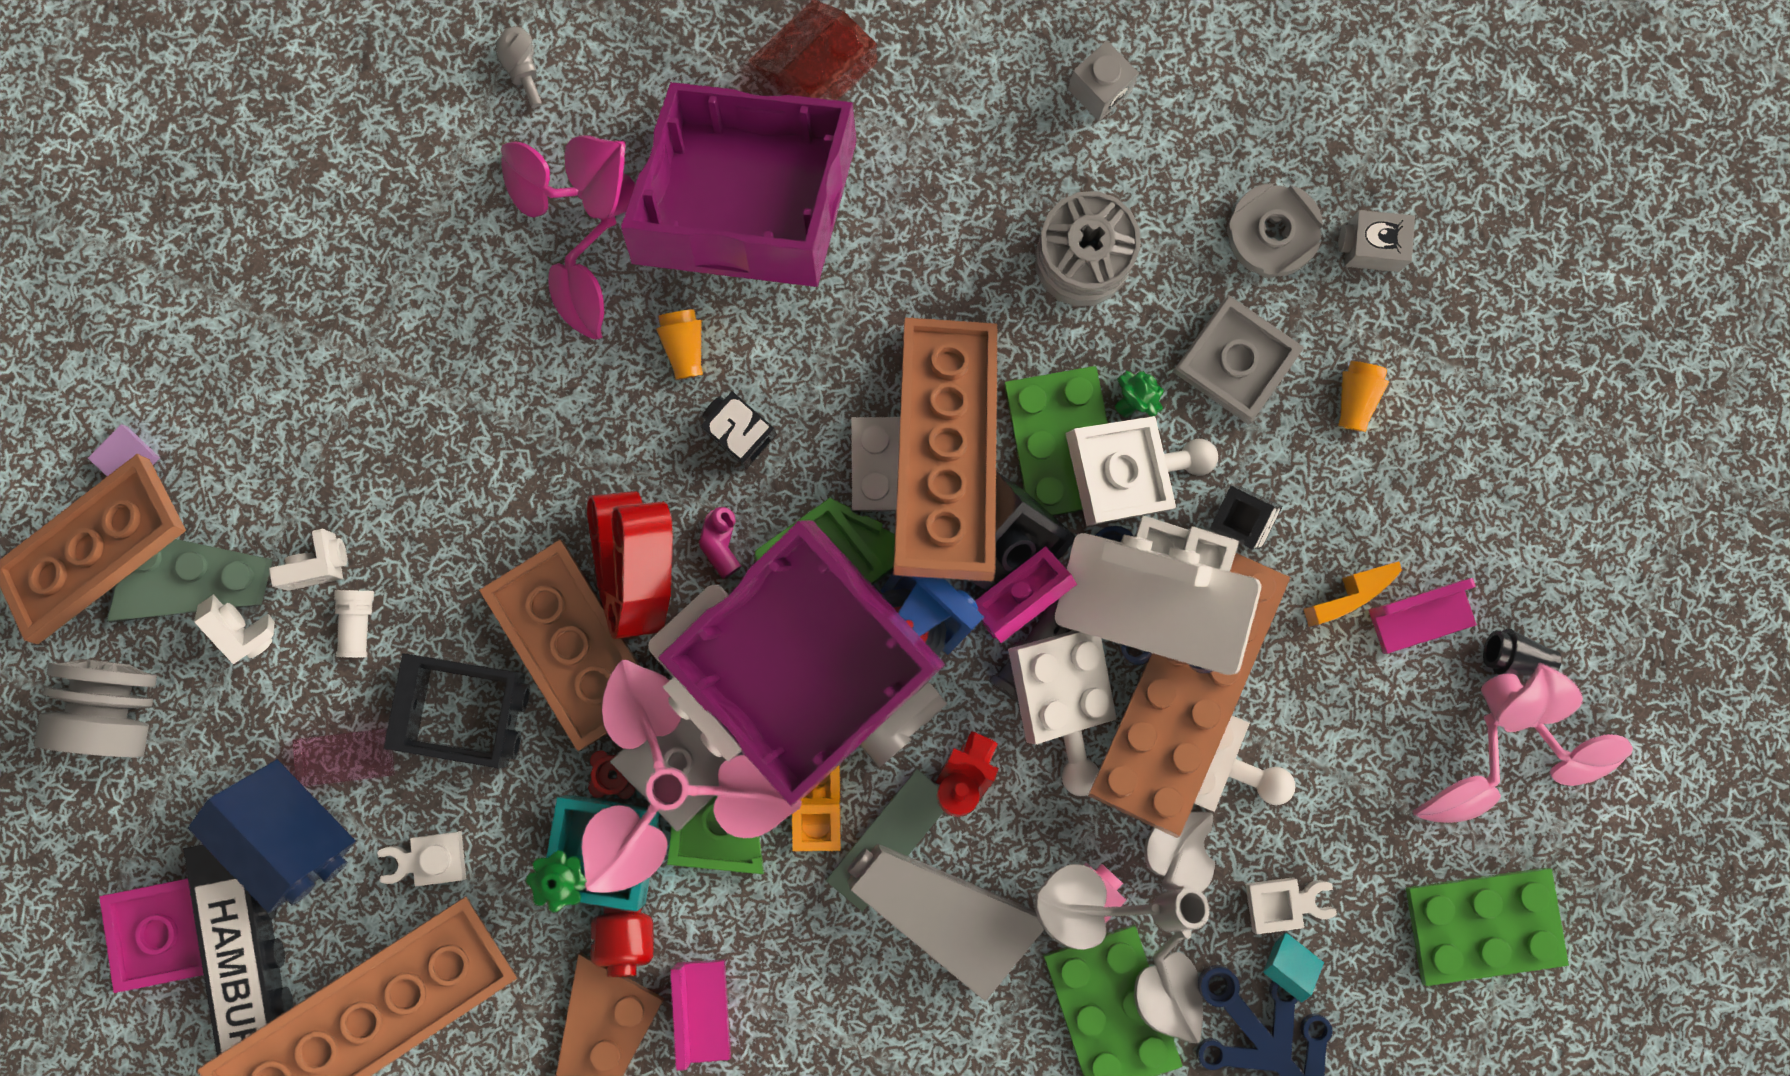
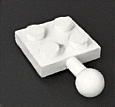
(1126, 471)
(1061, 692)
(1273, 784)

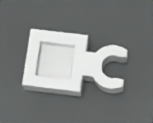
(431, 859)
(1280, 904)

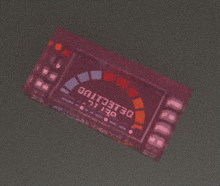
(342, 757)

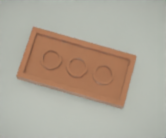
(88, 549)
(560, 637)

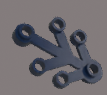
(1272, 1050)

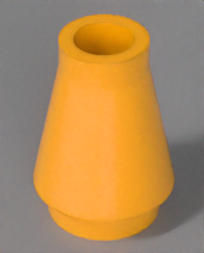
(682, 342)
(1360, 394)

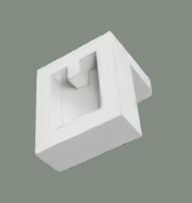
(306, 570)
(226, 630)

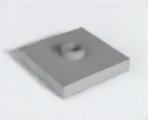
(1238, 359)
(679, 750)

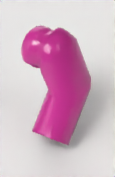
(715, 541)

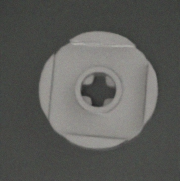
(1277, 204)

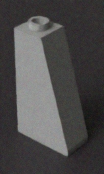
(952, 920)

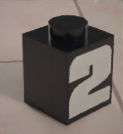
(737, 428)
(1246, 517)

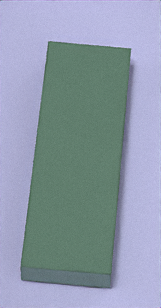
(897, 827)

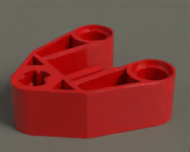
(631, 561)

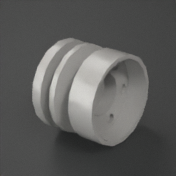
(1087, 274)
(95, 709)

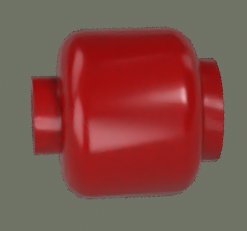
(622, 941)

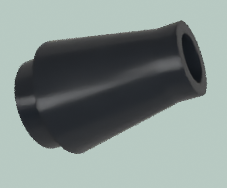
(1516, 654)

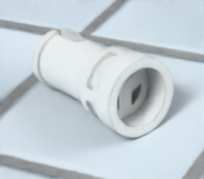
(352, 621)

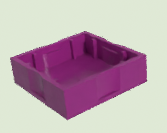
(741, 184)
(801, 661)

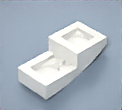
(1213, 548)

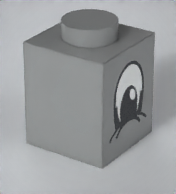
(1103, 80)
(1377, 240)

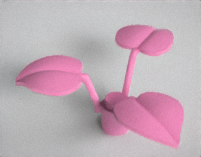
(1541, 701)
(619, 845)

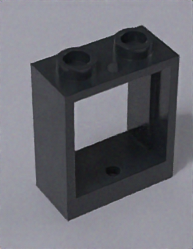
(410, 701)

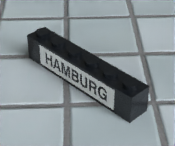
(236, 951)

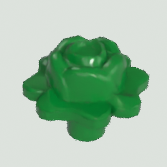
(1139, 394)
(556, 881)

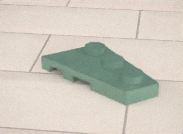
(186, 576)

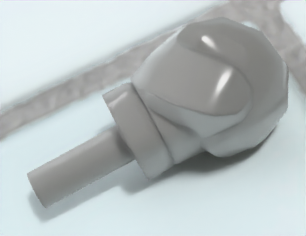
(515, 54)

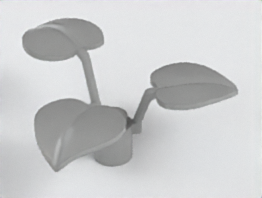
(1074, 912)

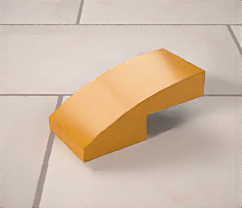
(1360, 590)
(818, 820)

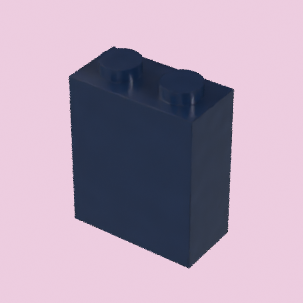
(272, 836)

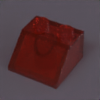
(817, 54)

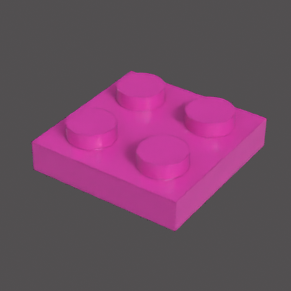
(150, 935)

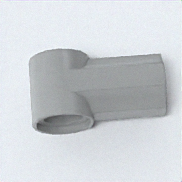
(902, 724)

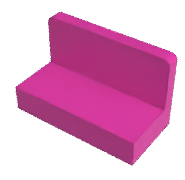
(1024, 594)
(1423, 616)
(700, 1012)

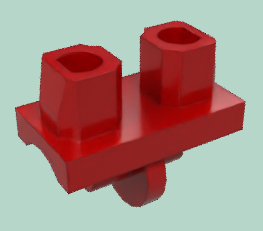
(966, 775)

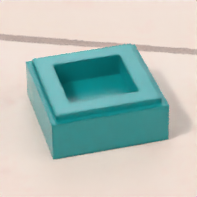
(1293, 967)

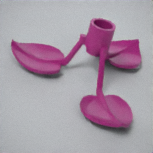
(599, 181)

